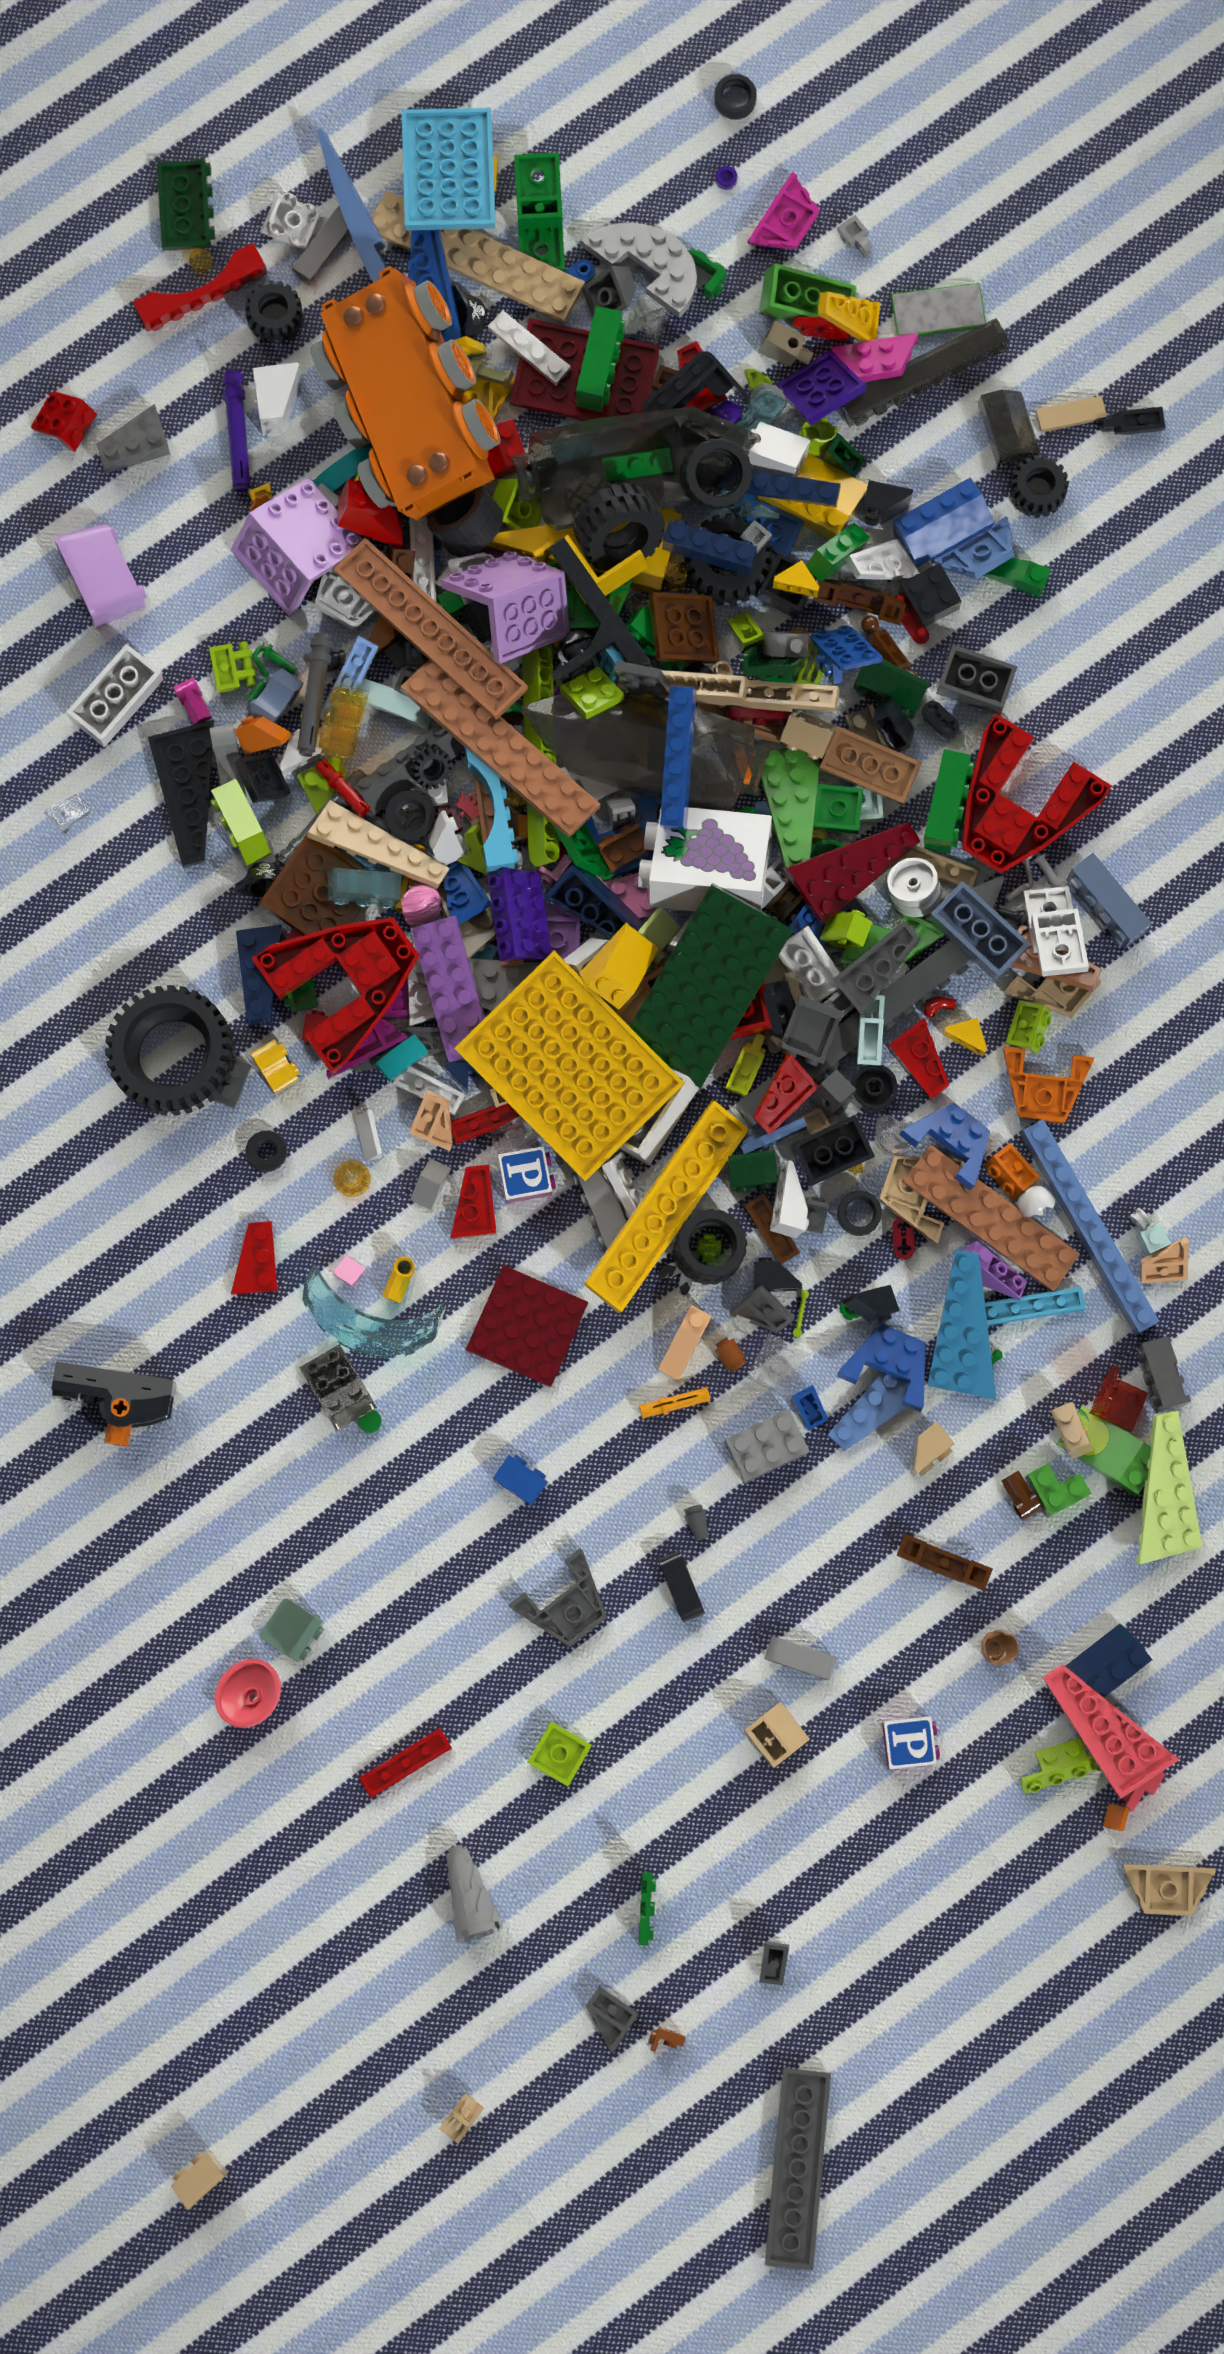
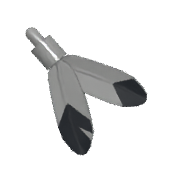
(672, 1269)

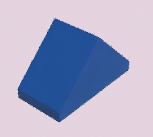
(809, 1407)

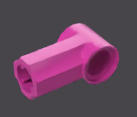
(191, 697)

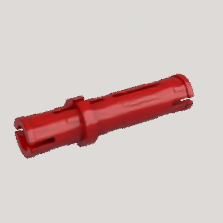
(336, 781)

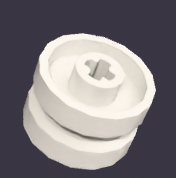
(914, 887)

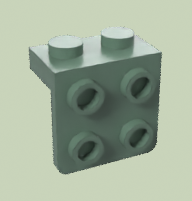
(292, 1630)

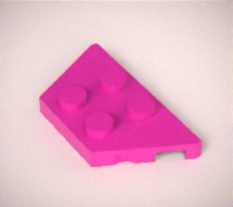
(786, 218)
(878, 357)

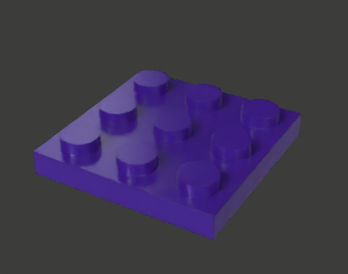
(821, 387)

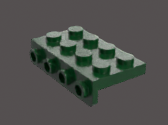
(185, 205)
(766, 667)

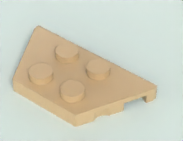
(1168, 1888)

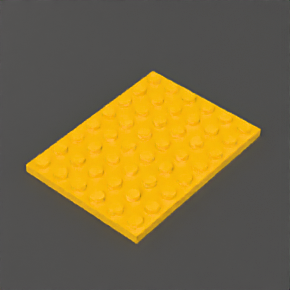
(569, 1066)

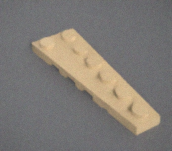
(350, 832)

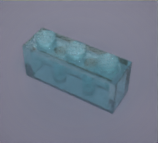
(364, 887)

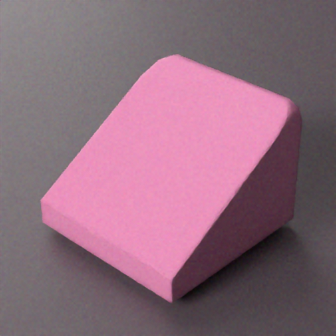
(349, 1271)

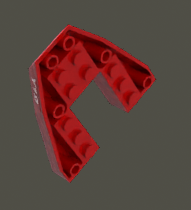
(999, 829)
(374, 958)

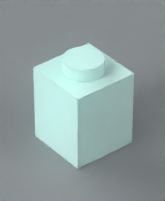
(1153, 1239)

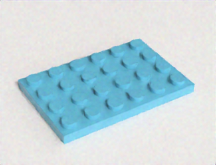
(448, 169)

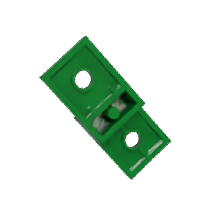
(540, 207)

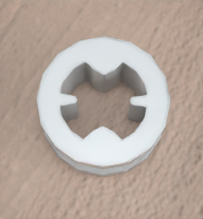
(1140, 1219)

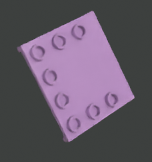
(293, 543)
(523, 602)

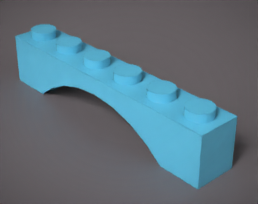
(498, 847)

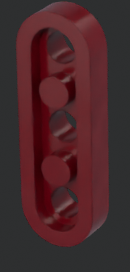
(758, 716)

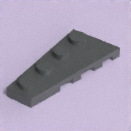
(872, 970)
(428, 1036)

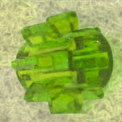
(709, 1247)

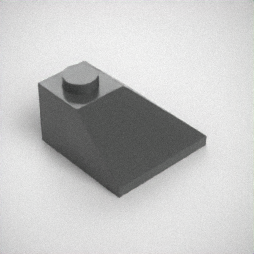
(610, 289)

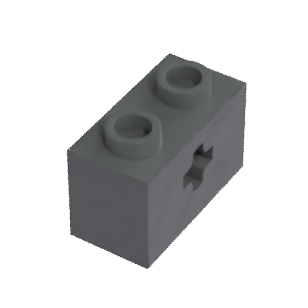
(833, 1094)

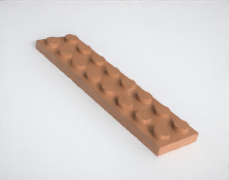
(992, 1219)

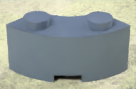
(280, 691)

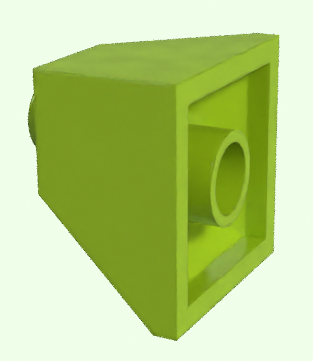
(516, 514)

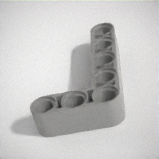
(226, 753)

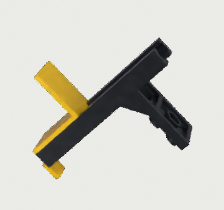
(592, 593)

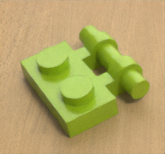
(225, 668)

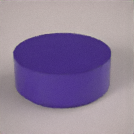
(726, 177)

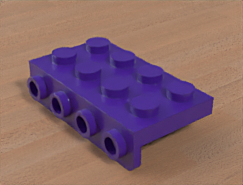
(519, 915)

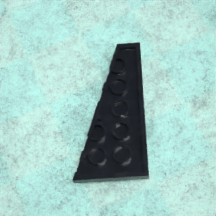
(184, 774)

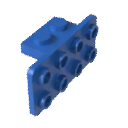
(841, 651)

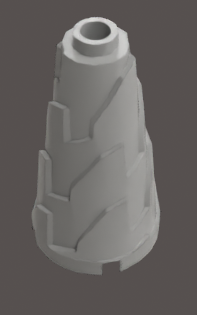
(471, 1902)

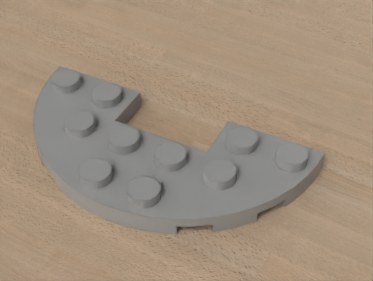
(654, 251)

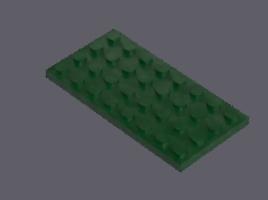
(709, 982)

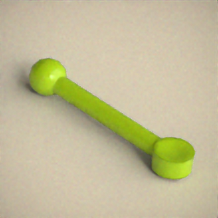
(797, 1332)

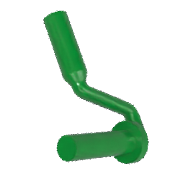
(274, 656)

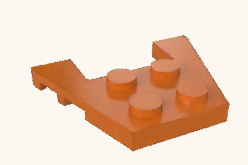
(1042, 1095)

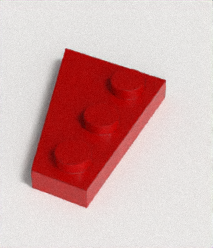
(705, 399)
(919, 1057)
(475, 1205)

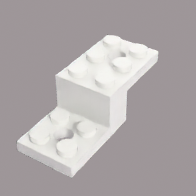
(1055, 931)

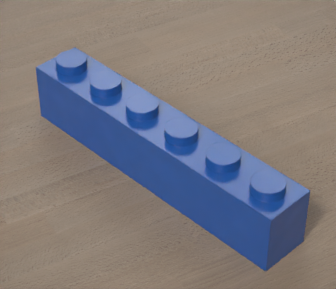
(678, 758)

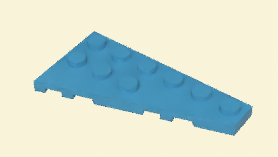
(962, 1344)

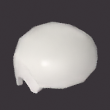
(1034, 1201)

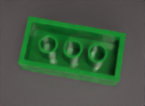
(600, 359)
(947, 801)

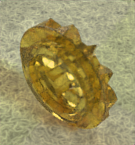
(350, 1189)

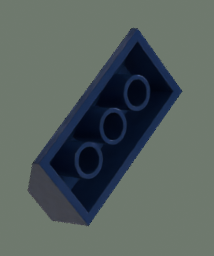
(1110, 1661)

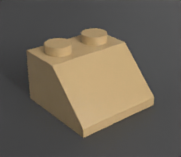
(808, 734)
(199, 2179)

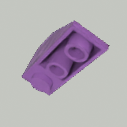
(996, 1273)

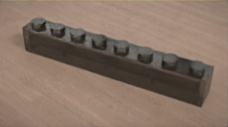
(928, 370)

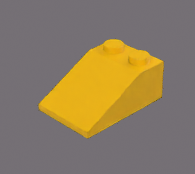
(620, 966)

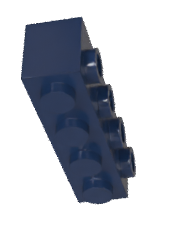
(709, 547)

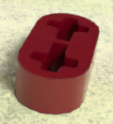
(897, 1240)

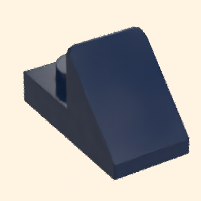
(459, 1073)

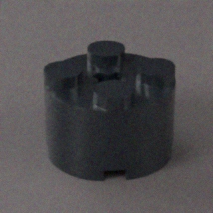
(868, 1077)

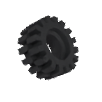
(438, 775)

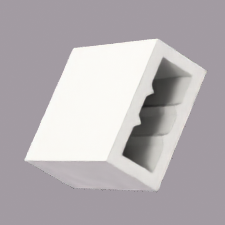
(778, 451)

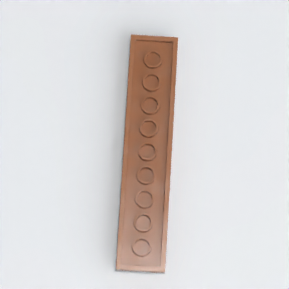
(430, 628)
(502, 750)

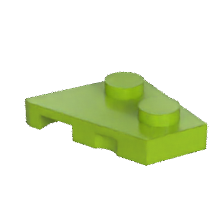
(316, 786)

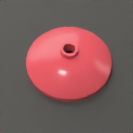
(239, 1688)

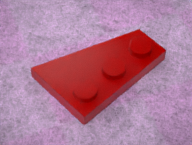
(784, 1095)
(257, 1261)

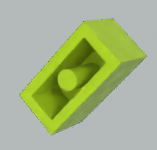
(846, 930)

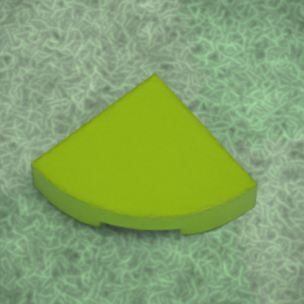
(755, 379)

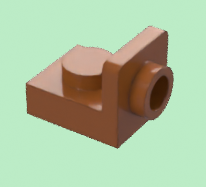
(670, 2038)

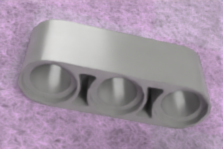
(800, 1658)

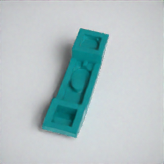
(343, 469)

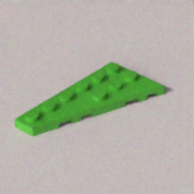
(790, 794)

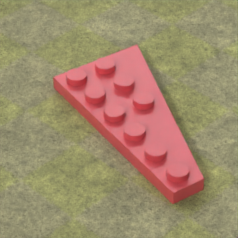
(1115, 1742)

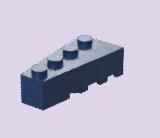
(592, 902)
(257, 993)

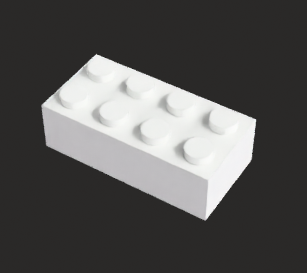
(115, 695)

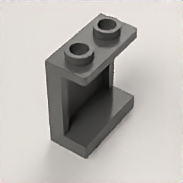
(810, 1030)

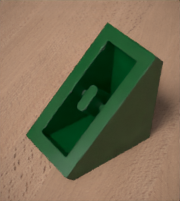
(843, 456)

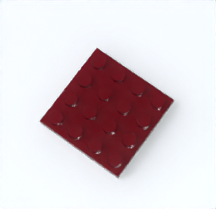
(526, 1326)

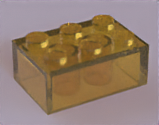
(343, 721)

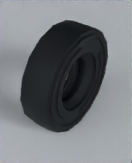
(266, 1137)

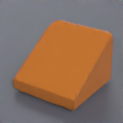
(1116, 1817)

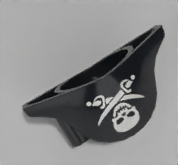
(470, 312)
(258, 879)

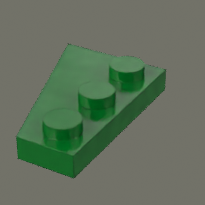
(647, 1908)

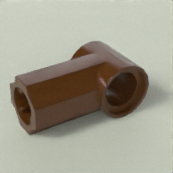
(1024, 1501)

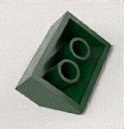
(889, 681)

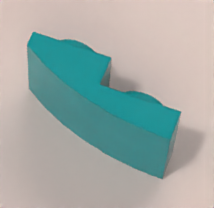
(401, 1058)

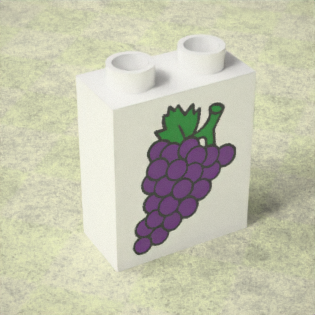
(714, 849)

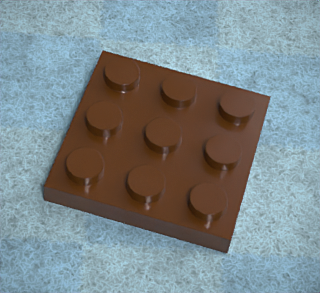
(684, 628)

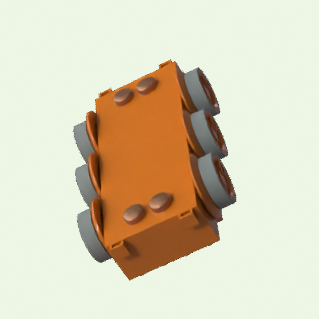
(405, 395)

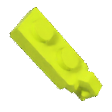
(747, 1067)

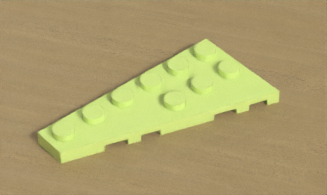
(1168, 1499)

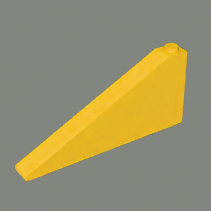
(528, 540)

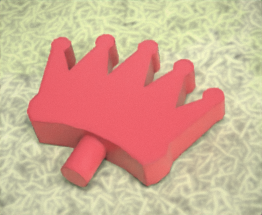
(468, 807)

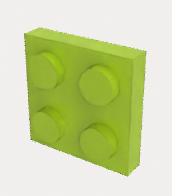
(592, 693)
(559, 1753)

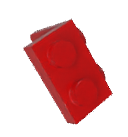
(64, 419)

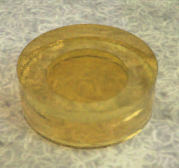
(200, 260)

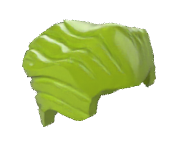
(820, 436)

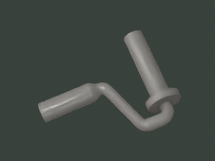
(1046, 868)

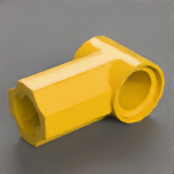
(398, 1282)

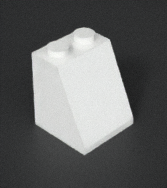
(276, 395)

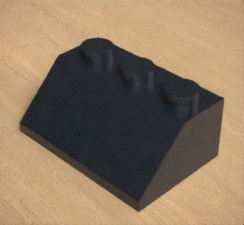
(832, 1150)

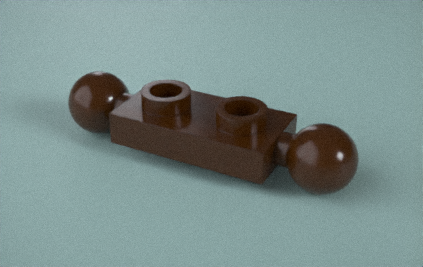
(884, 644)

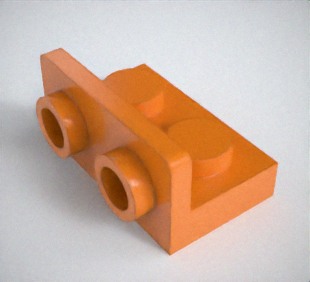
(1011, 1171)

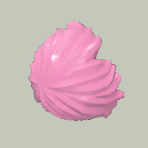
(421, 904)

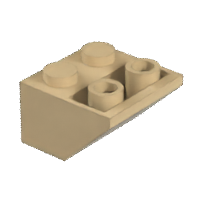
(928, 1447)
(776, 1735)

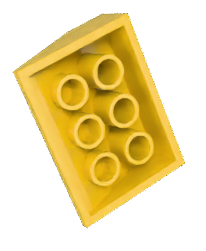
(824, 519)

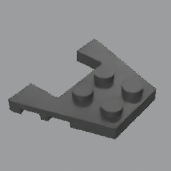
(571, 1613)

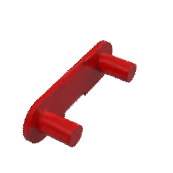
(920, 635)

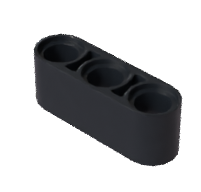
(681, 1586)

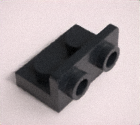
(778, 1004)

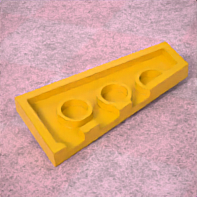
(851, 314)

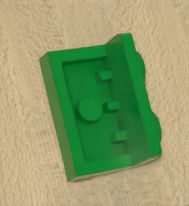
(302, 998)

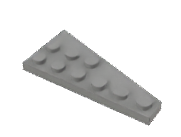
(490, 979)

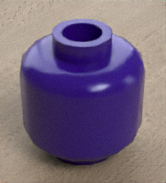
(727, 410)

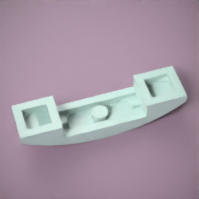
(395, 703)

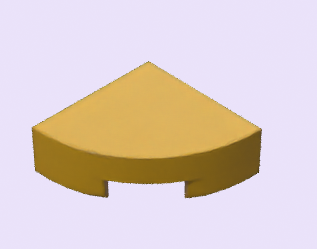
(257, 492)

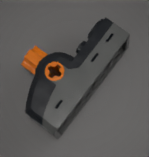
(145, 1397)

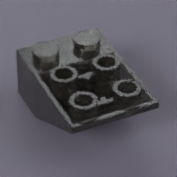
(338, 1387)

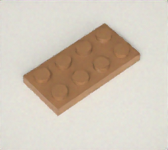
(870, 765)

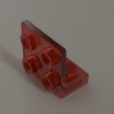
(1118, 1401)

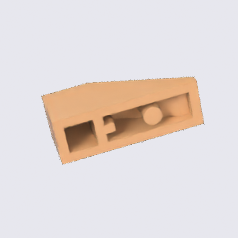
(685, 1342)

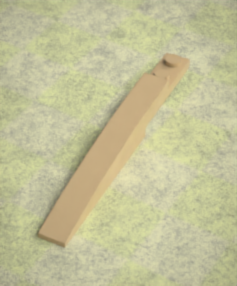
(745, 693)

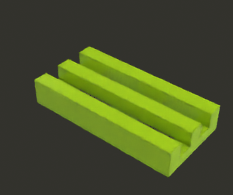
(799, 680)

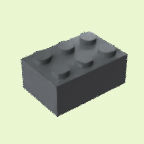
(976, 680)

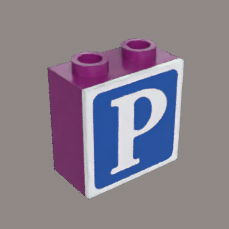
(526, 1174)
(910, 1743)

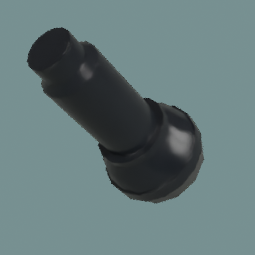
(1018, 917)

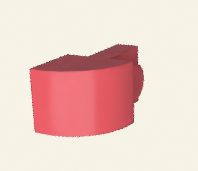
(1150, 1787)

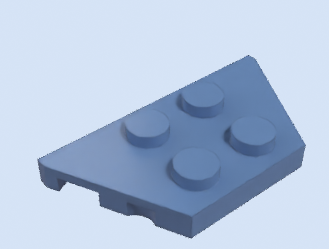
(980, 552)

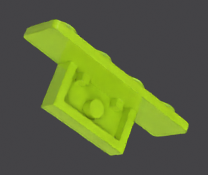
(1059, 1765)

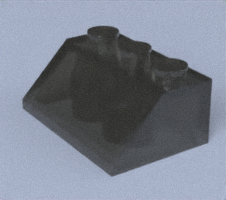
(1008, 426)

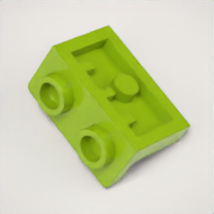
(1029, 1026)

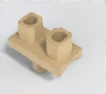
(461, 2118)

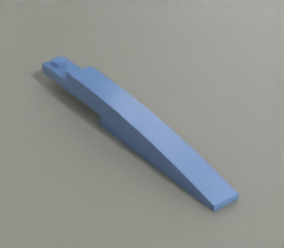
(358, 220)

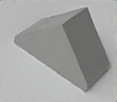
(430, 1184)

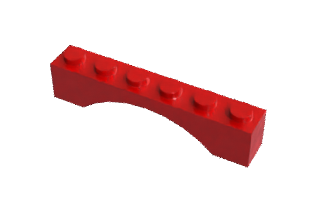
(159, 308)

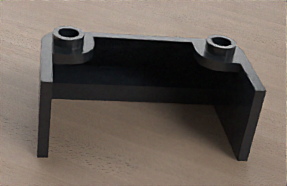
(699, 373)

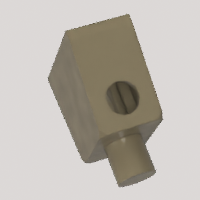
(784, 345)

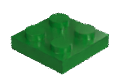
(838, 808)

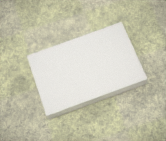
(811, 963)

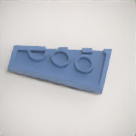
(871, 1411)

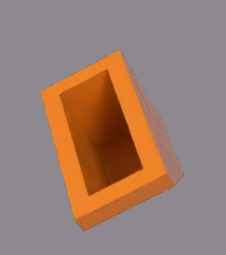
(260, 734)

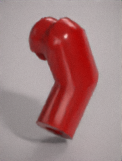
(937, 1003)

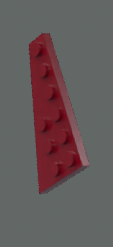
(843, 873)

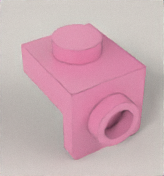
(552, 877)

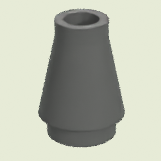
(697, 1522)

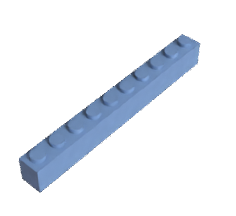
(1089, 1227)

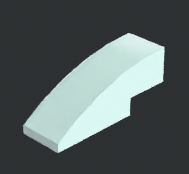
(871, 1033)

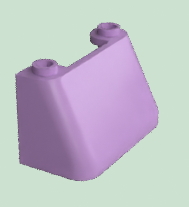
(101, 573)

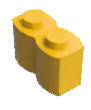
(275, 1067)

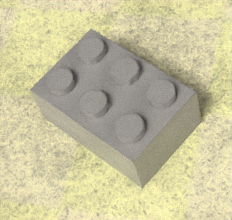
(766, 1446)

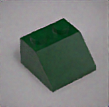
(752, 1171)

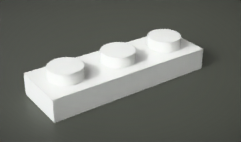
(418, 1083)

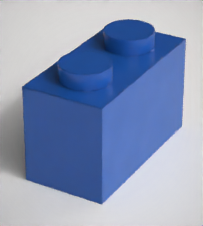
(521, 1480)

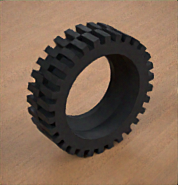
(140, 1020)

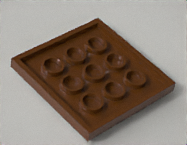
(301, 890)

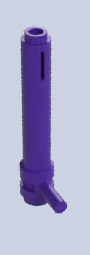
(234, 397)

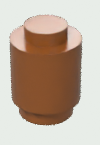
(730, 1354)

